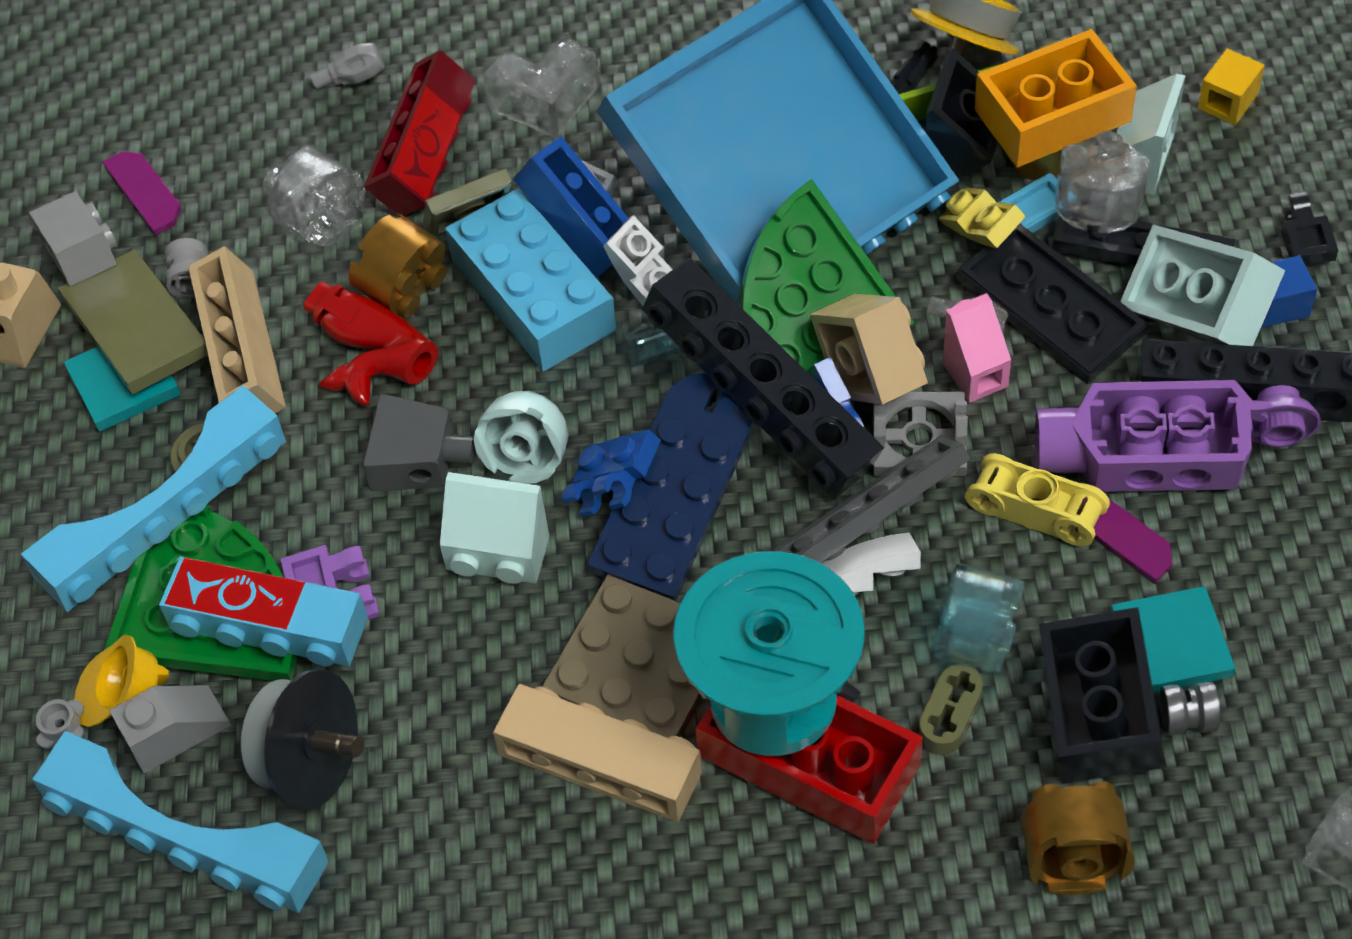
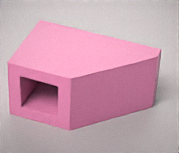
(976, 348)

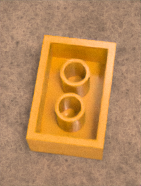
(1054, 97)

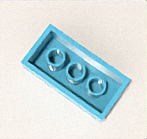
(531, 279)

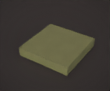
(464, 200)

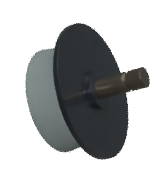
(301, 738)

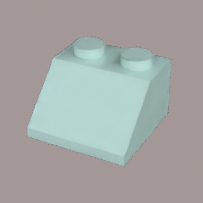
(1154, 124)
(493, 528)

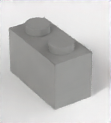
(75, 237)

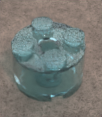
(978, 618)

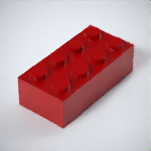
(844, 777)

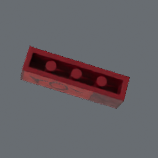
(420, 134)

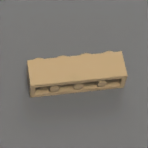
(235, 328)
(599, 751)

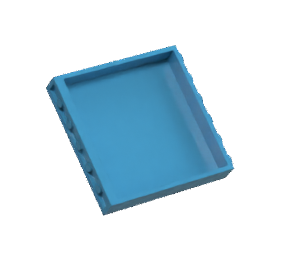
(759, 114)

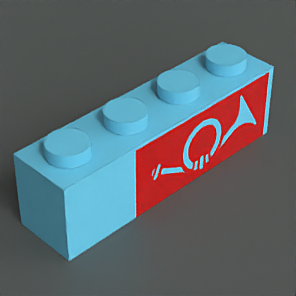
(264, 612)

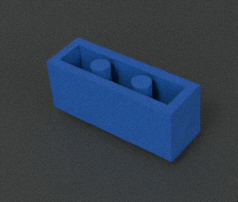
(572, 202)

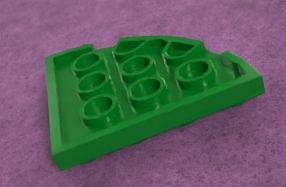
(801, 266)
(207, 539)

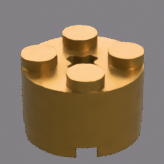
(398, 264)
(1077, 838)

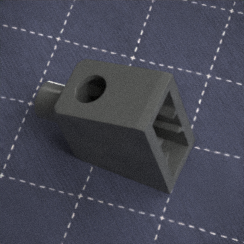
(412, 446)

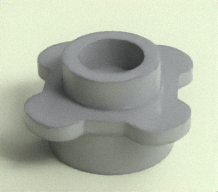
(54, 713)

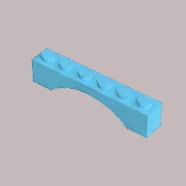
(86, 554)
(265, 859)

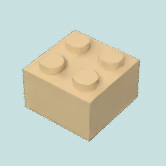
(871, 346)

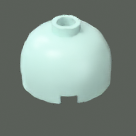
(522, 436)

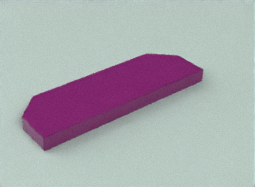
(144, 190)
(1133, 542)

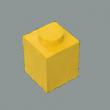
(1230, 86)

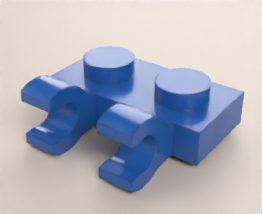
(611, 466)

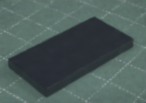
(1054, 303)

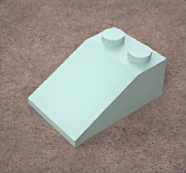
(1202, 287)

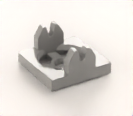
(948, 403)

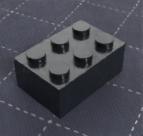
(1102, 695)

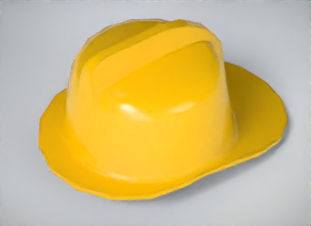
(116, 677)

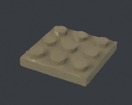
(627, 660)

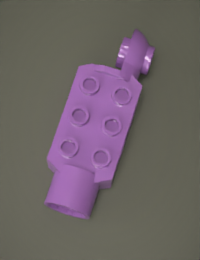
(1169, 433)

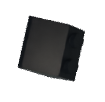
(953, 121)

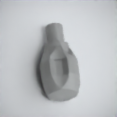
(351, 66)

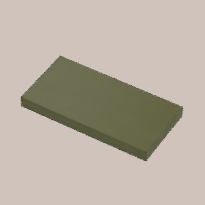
(135, 322)

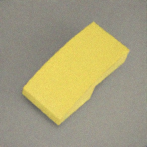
(980, 217)

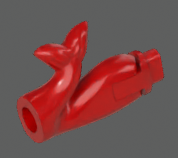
(366, 324)

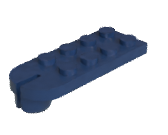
(673, 506)

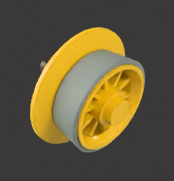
(973, 21)

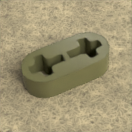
(941, 705)

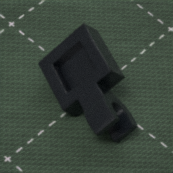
(1306, 234)

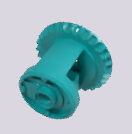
(783, 685)

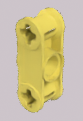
(1056, 514)

